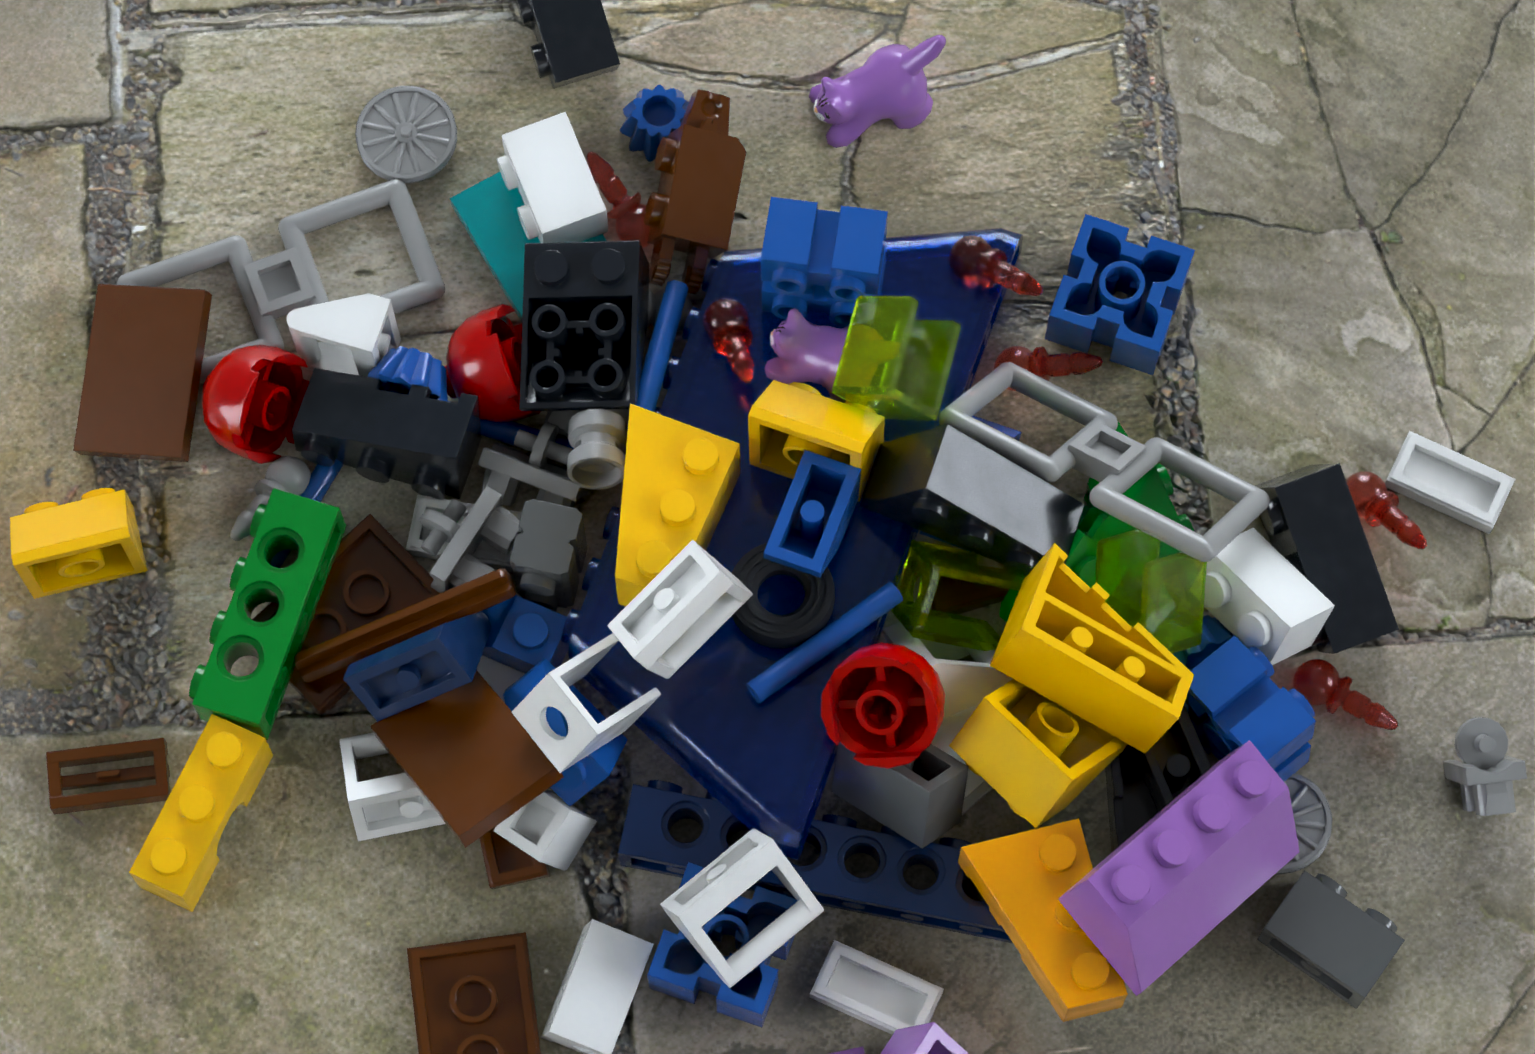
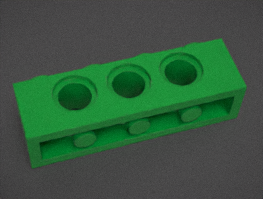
(282, 524)

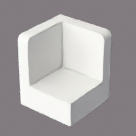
(548, 830)

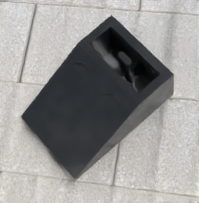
(583, 325)

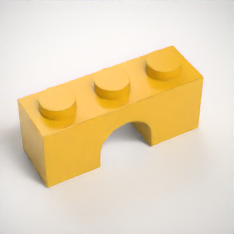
(186, 835)

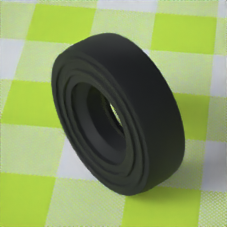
(787, 629)

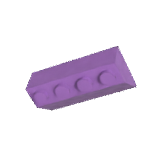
(1187, 867)

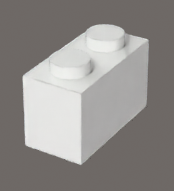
(553, 182)
(1264, 598)

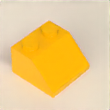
(799, 419)
(76, 542)
(1033, 750)

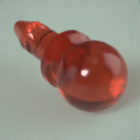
(626, 208)
(975, 260)
(728, 327)
(1049, 366)
(1380, 508)
(1322, 685)

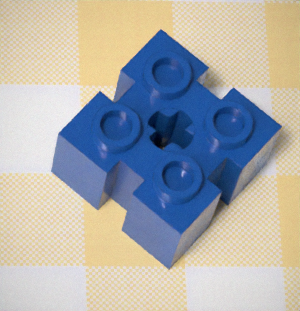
(821, 258)
(1107, 264)
(1238, 702)
(682, 971)

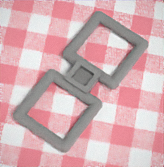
(290, 278)
(1109, 459)

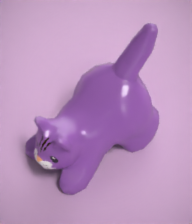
(885, 87)
(806, 352)

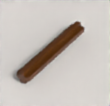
(404, 624)

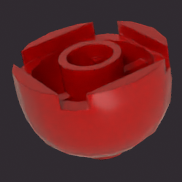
(486, 362)
(254, 400)
(883, 705)

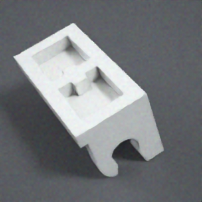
(597, 989)

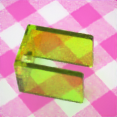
(895, 361)
(931, 562)
(1151, 590)

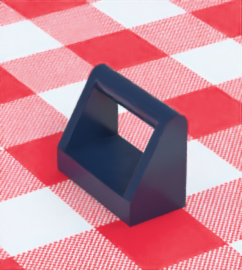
(420, 666)

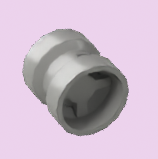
(596, 454)

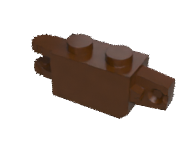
(695, 190)

